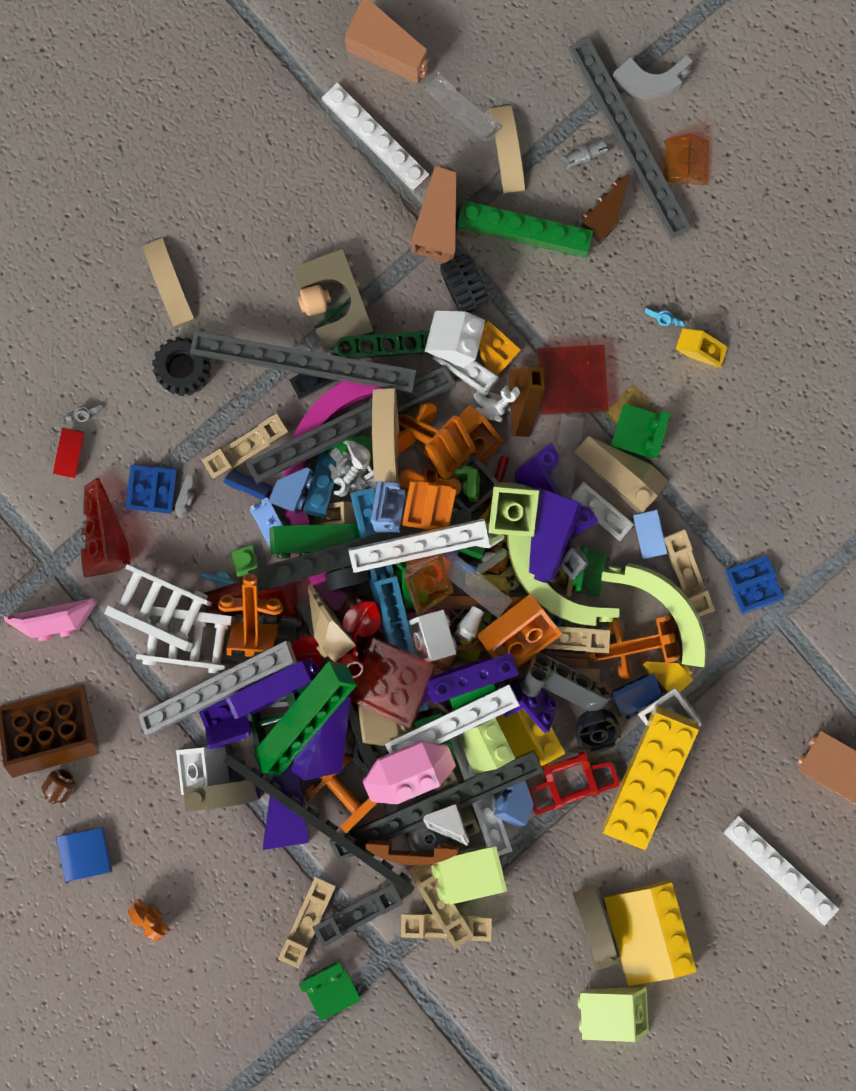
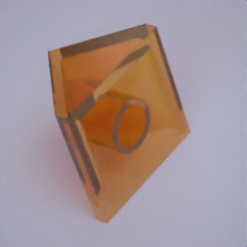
(686, 160)
(427, 582)

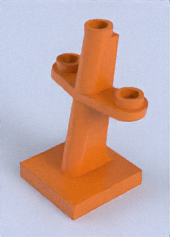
(446, 446)
(428, 499)
(250, 634)
(666, 639)
(345, 795)

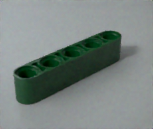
(377, 348)

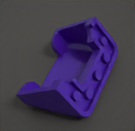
(537, 473)

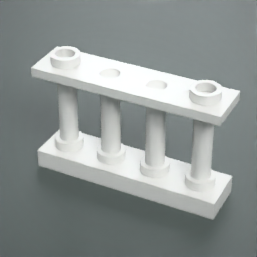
(140, 620)
(221, 623)

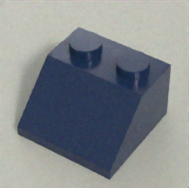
(636, 695)

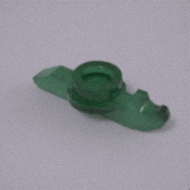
(332, 315)

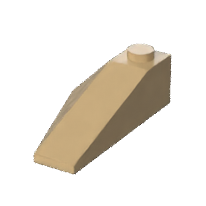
(628, 476)
(327, 628)

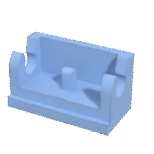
(388, 507)
(266, 517)
(650, 534)

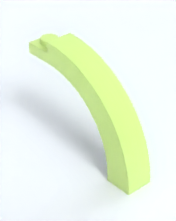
(549, 599)
(674, 600)

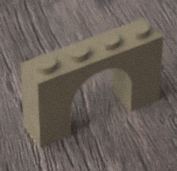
(335, 269)

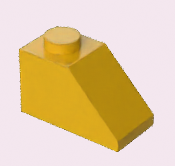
(701, 347)
(669, 675)

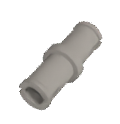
(584, 154)

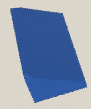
(247, 484)

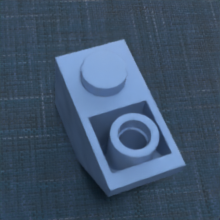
(290, 490)
(514, 805)

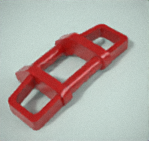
(592, 790)

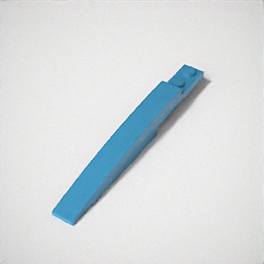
(384, 583)

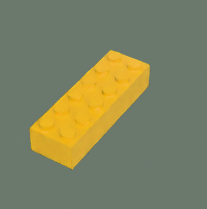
(650, 777)

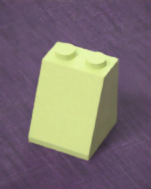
(513, 509)
(485, 747)
(470, 875)
(614, 1014)

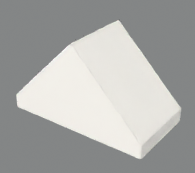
(448, 823)

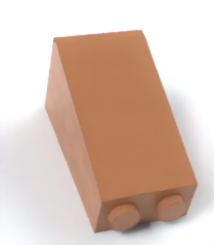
(385, 43)
(437, 219)
(831, 766)

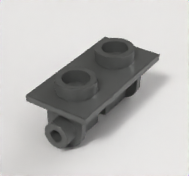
(288, 627)

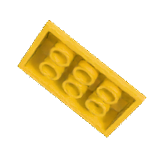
(650, 933)

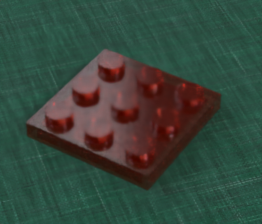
(573, 380)
(392, 682)

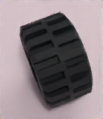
(464, 283)
(180, 385)

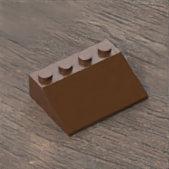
(47, 731)

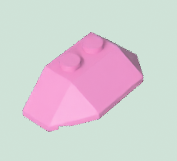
(53, 620)
(409, 772)

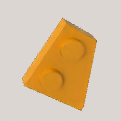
(496, 349)

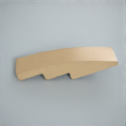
(384, 435)

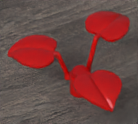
(361, 620)

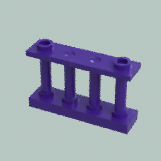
(469, 677)

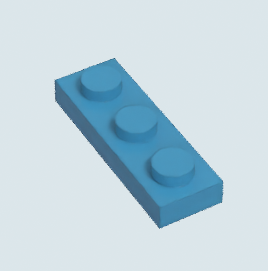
(321, 488)

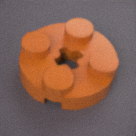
(149, 919)

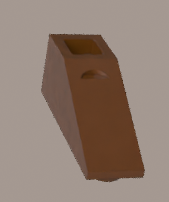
(605, 215)
(525, 407)

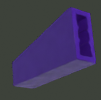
(552, 532)
(272, 689)
(326, 749)
(282, 824)

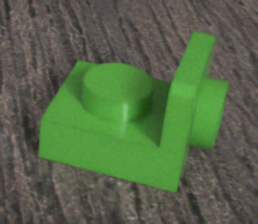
(472, 485)
(245, 560)

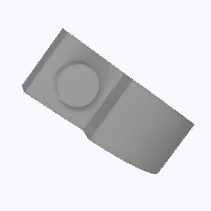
(651, 86)

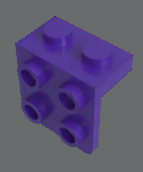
(539, 708)
(222, 726)

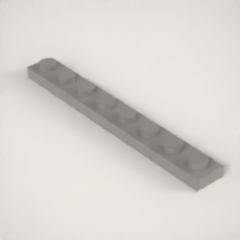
(217, 688)

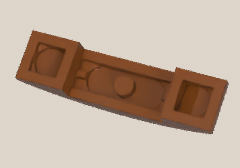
(384, 850)

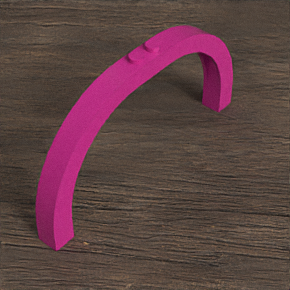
(322, 412)

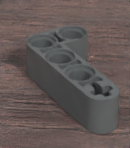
(564, 682)

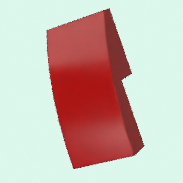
(68, 452)

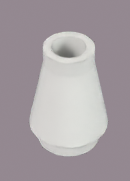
(469, 625)

